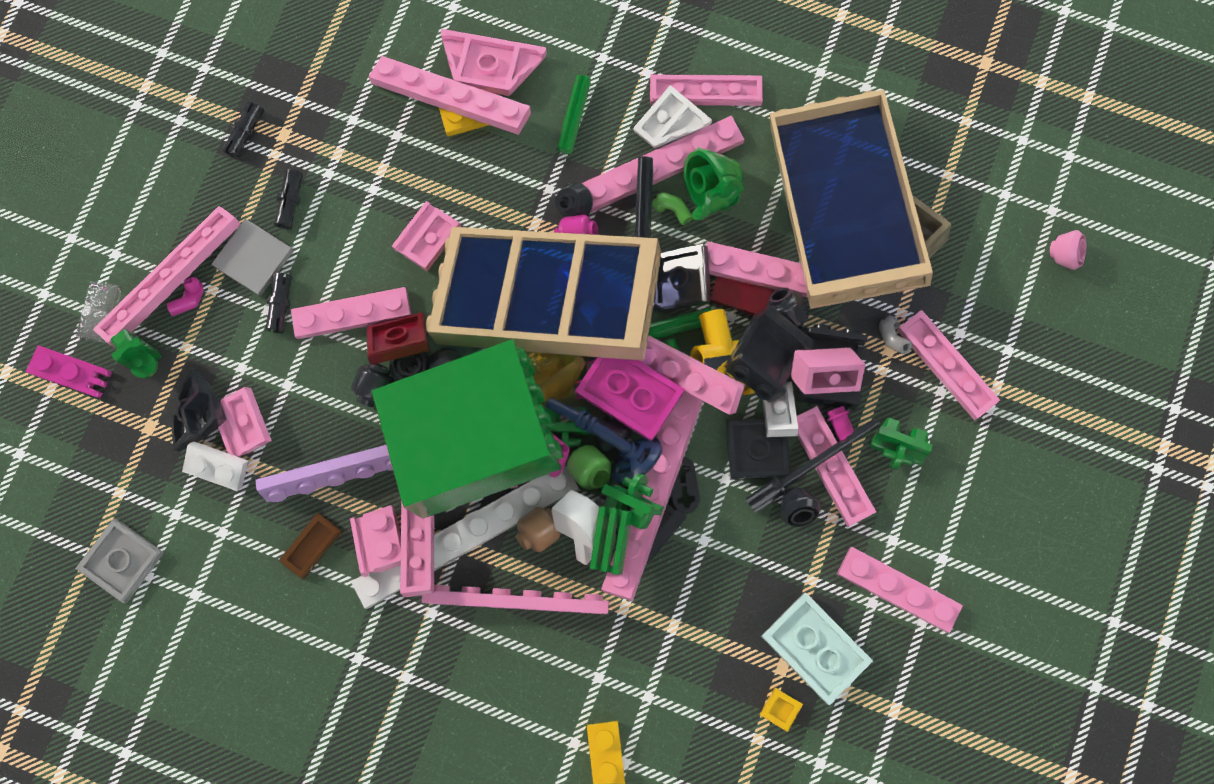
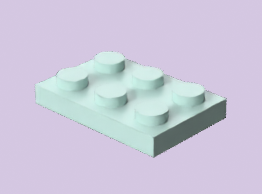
(816, 648)

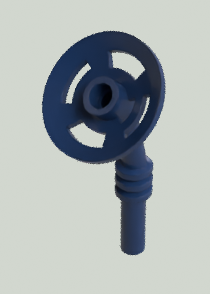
(627, 450)

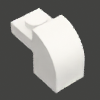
(577, 519)

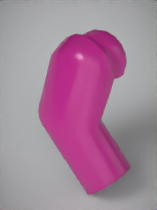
(190, 298)

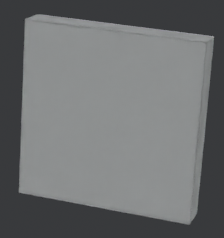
(252, 257)
(119, 560)

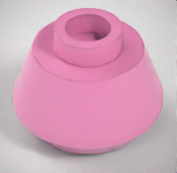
(1069, 249)

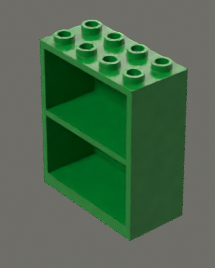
(467, 429)

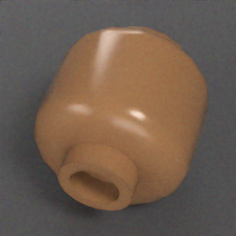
(537, 530)

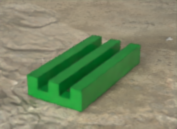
(601, 560)

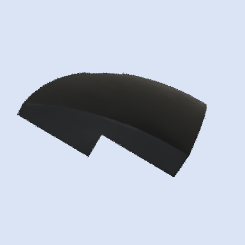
(197, 412)

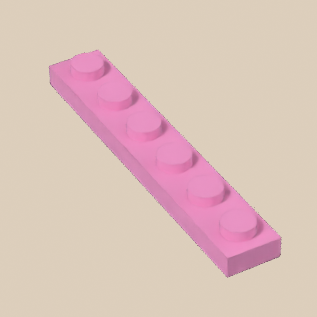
(450, 95)
(666, 162)
(168, 275)
(529, 601)

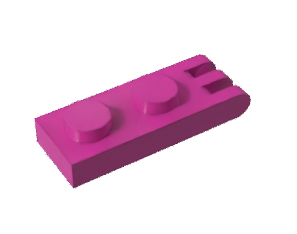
(67, 371)

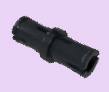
(243, 129)
(288, 199)
(278, 303)

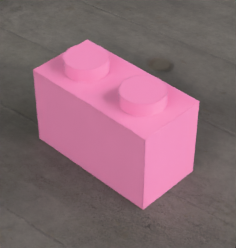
(827, 370)

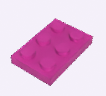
(630, 393)

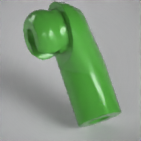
(672, 203)

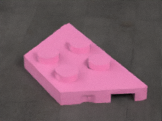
(490, 62)

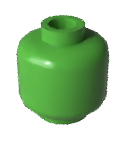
(589, 467)

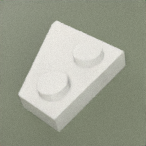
(670, 119)

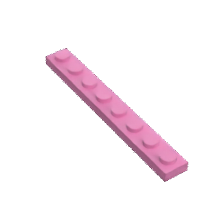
(674, 439)

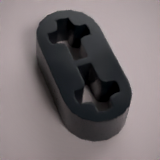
(691, 486)

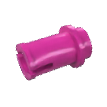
(840, 422)

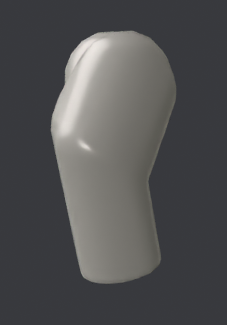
(892, 340)

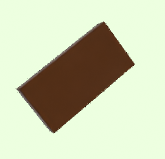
(310, 546)

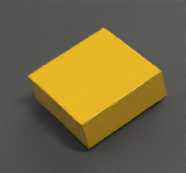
(781, 709)

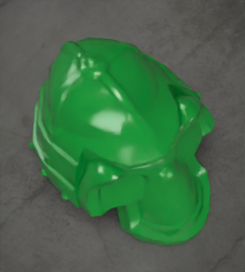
(712, 182)

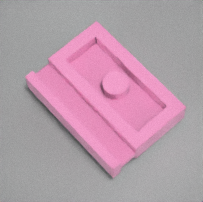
(425, 236)
(244, 425)
(377, 540)

